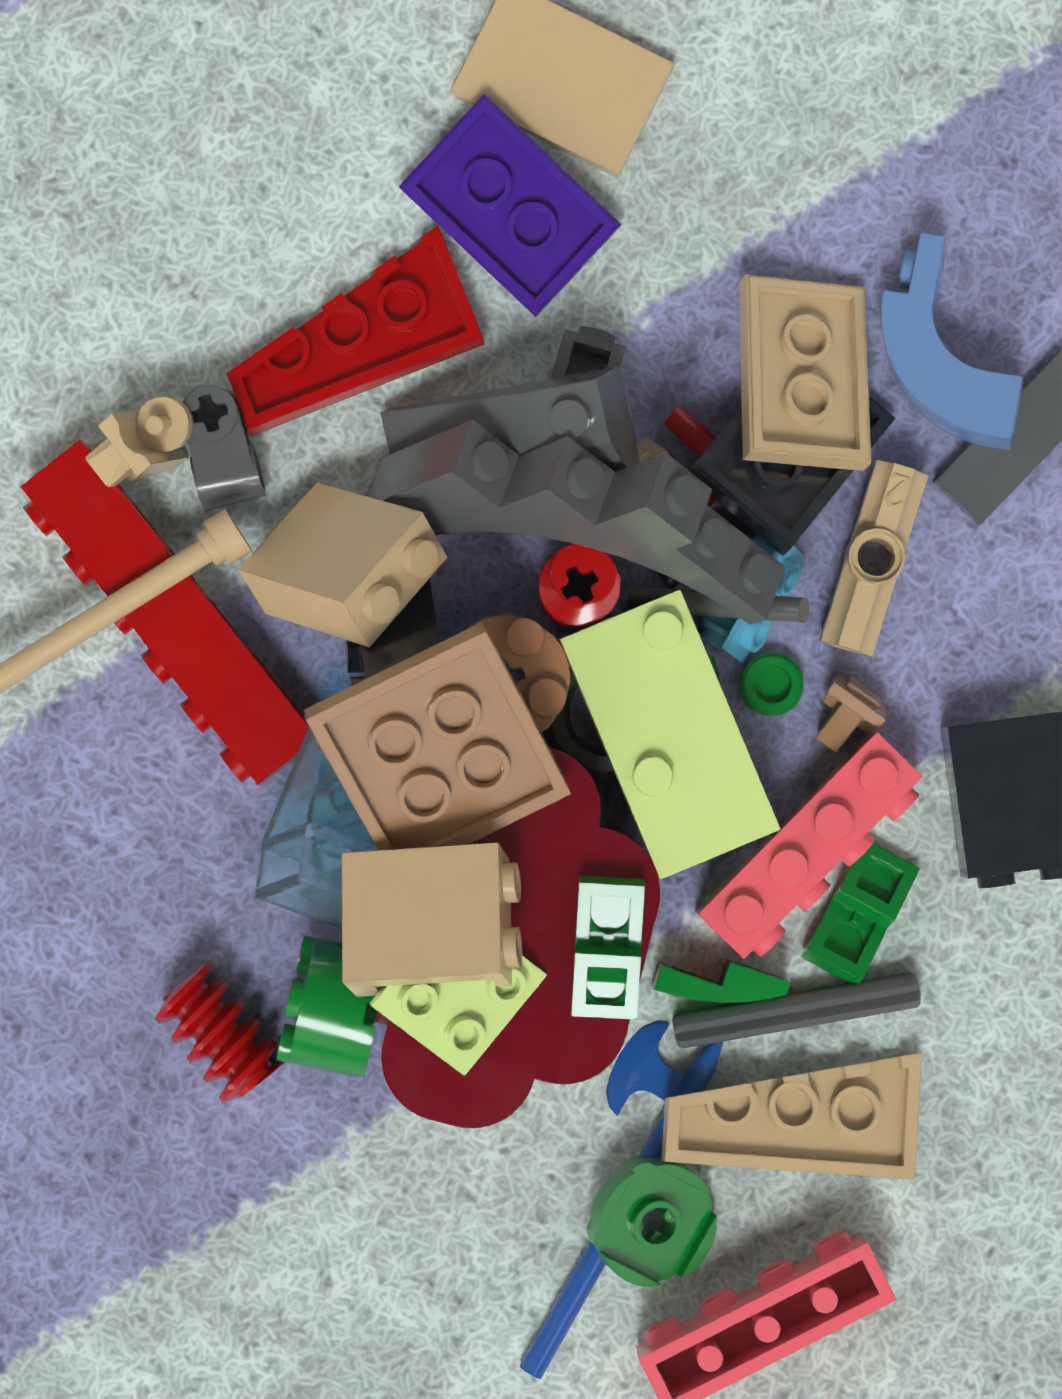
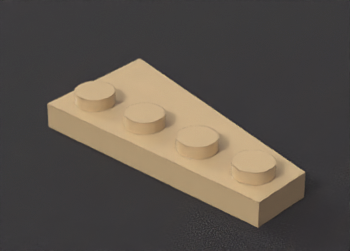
(816, 1122)

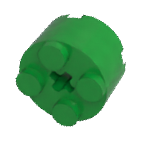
(332, 1022)

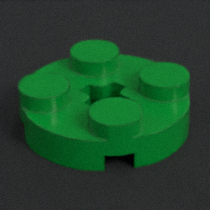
(624, 1201)

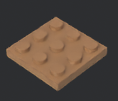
(438, 747)

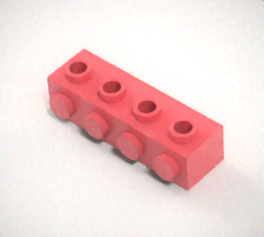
(812, 840)
(765, 1322)

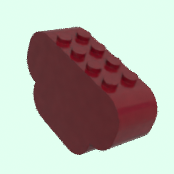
(543, 1035)

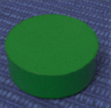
(771, 684)

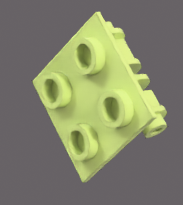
(458, 1017)

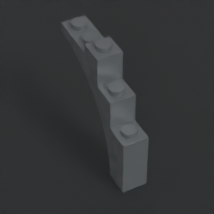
(564, 493)

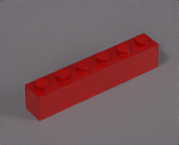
(180, 626)

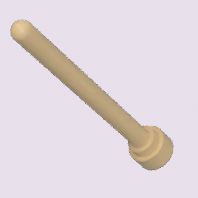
(216, 543)

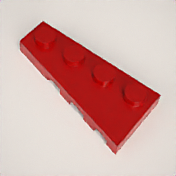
(376, 333)

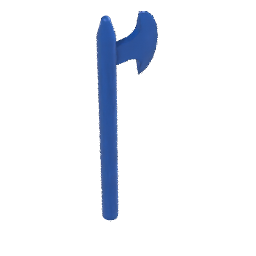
(663, 1083)

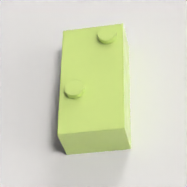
(669, 734)

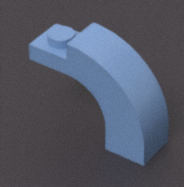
(947, 392)

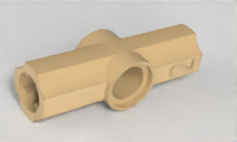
(883, 518)

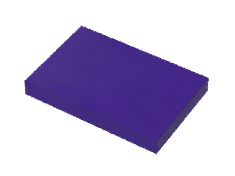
(510, 205)

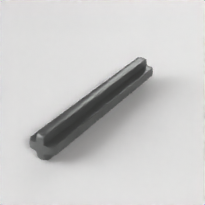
(796, 1010)

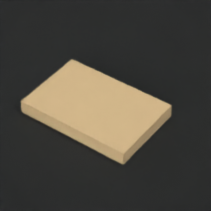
(564, 80)
(804, 373)

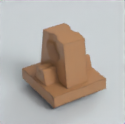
(853, 706)

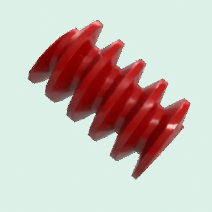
(585, 563)
(218, 1034)

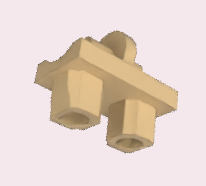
(142, 441)

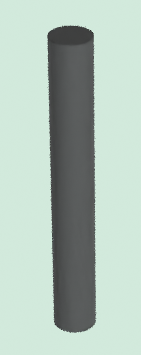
(782, 609)

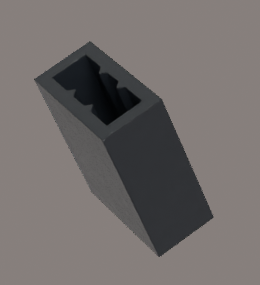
(1006, 797)

